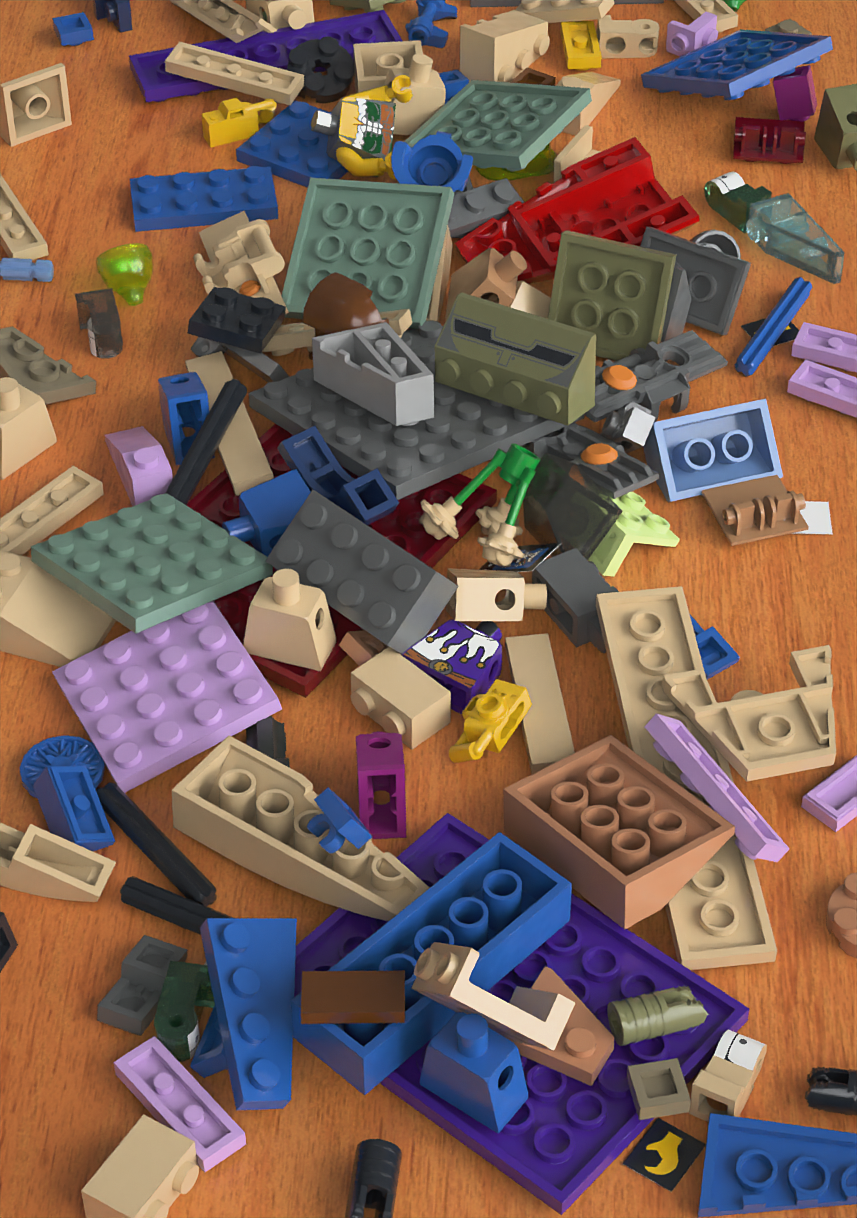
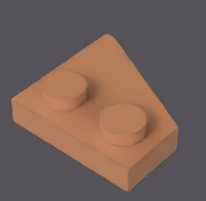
(584, 1040)

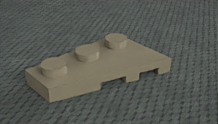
(34, 370)

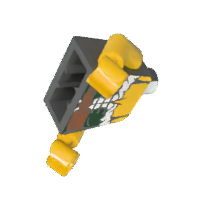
(363, 128)

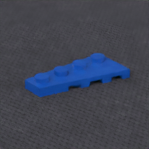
(252, 993)
(775, 1167)

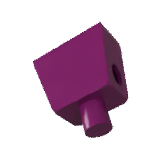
(381, 769)

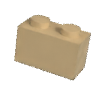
(400, 697)
(142, 1174)

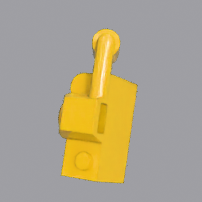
(235, 120)
(490, 720)

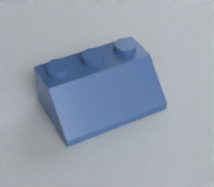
(712, 449)

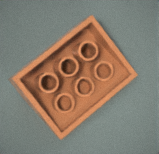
(614, 828)

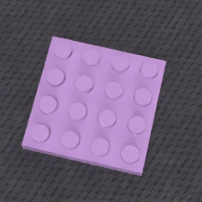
(166, 694)

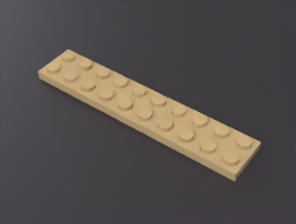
(721, 909)

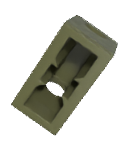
(838, 126)

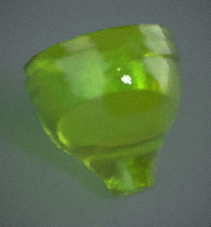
(127, 270)

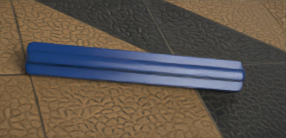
(773, 326)

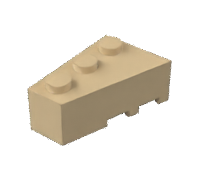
(502, 46)

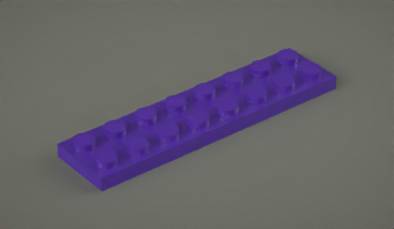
(263, 48)

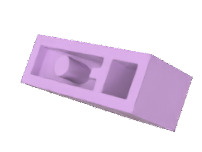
(140, 463)

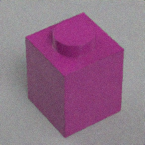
(795, 94)

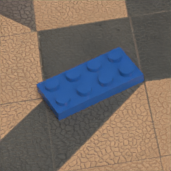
(202, 198)

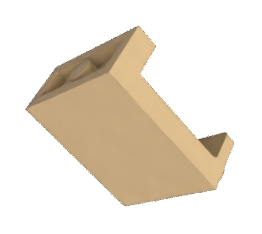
(528, 1018)

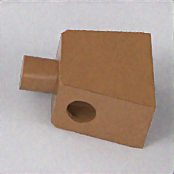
(488, 277)

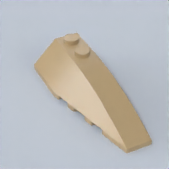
(259, 819)

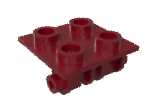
(769, 140)

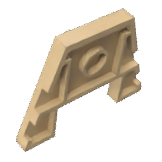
(767, 731)

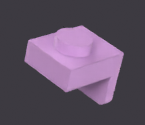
(687, 38)

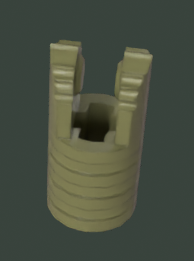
(654, 1015)

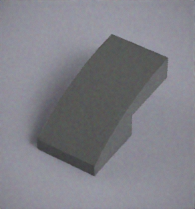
(136, 994)

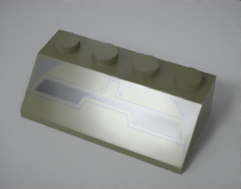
(517, 359)

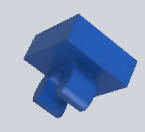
(341, 822)

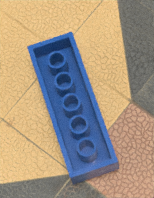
(492, 902)

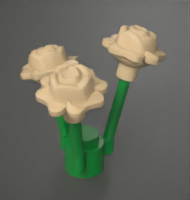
(497, 522)

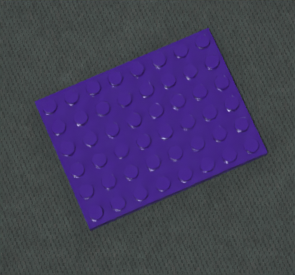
(565, 1126)

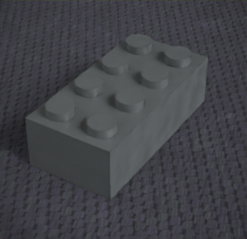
(362, 573)

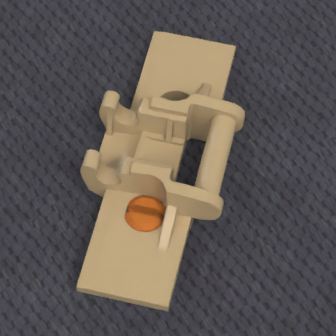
(241, 258)

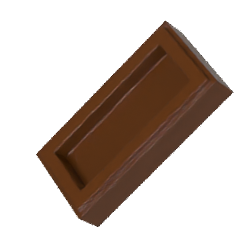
(353, 997)

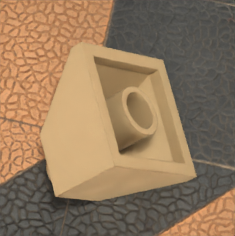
(34, 105)

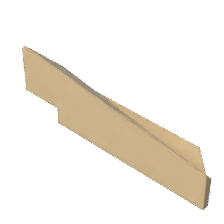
(226, 18)

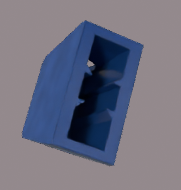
(182, 405)
(268, 511)
(475, 1070)

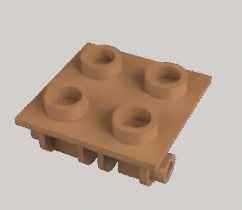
(756, 509)

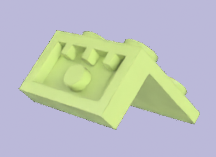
(633, 525)

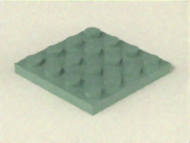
(505, 120)
(374, 235)
(151, 562)

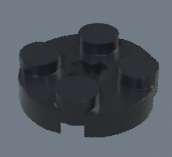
(325, 54)

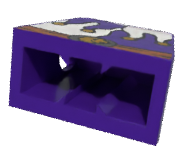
(460, 659)

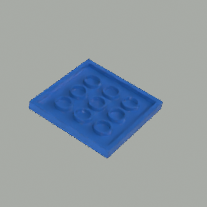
(737, 63)

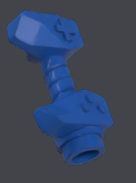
(422, 27)

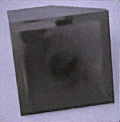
(567, 507)

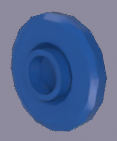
(60, 752)

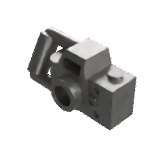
(629, 426)

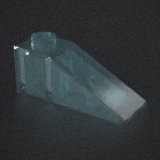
(794, 237)

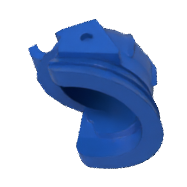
(431, 162)

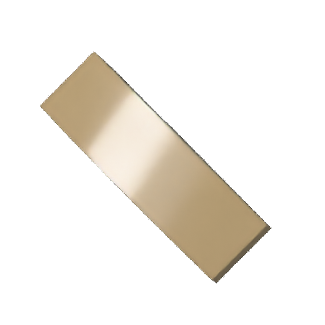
(51, 865)

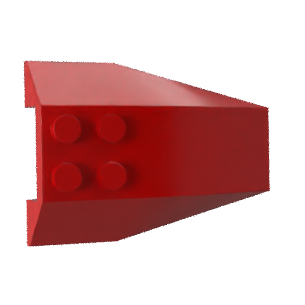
(600, 196)

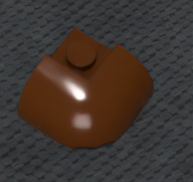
(340, 306)

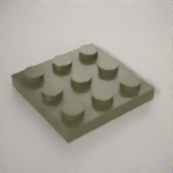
(612, 292)

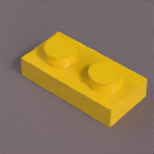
(580, 45)

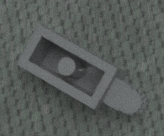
(572, 595)

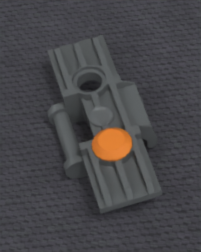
(650, 379)
(598, 457)

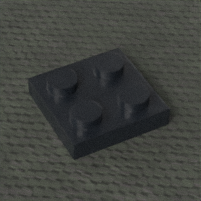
(237, 319)

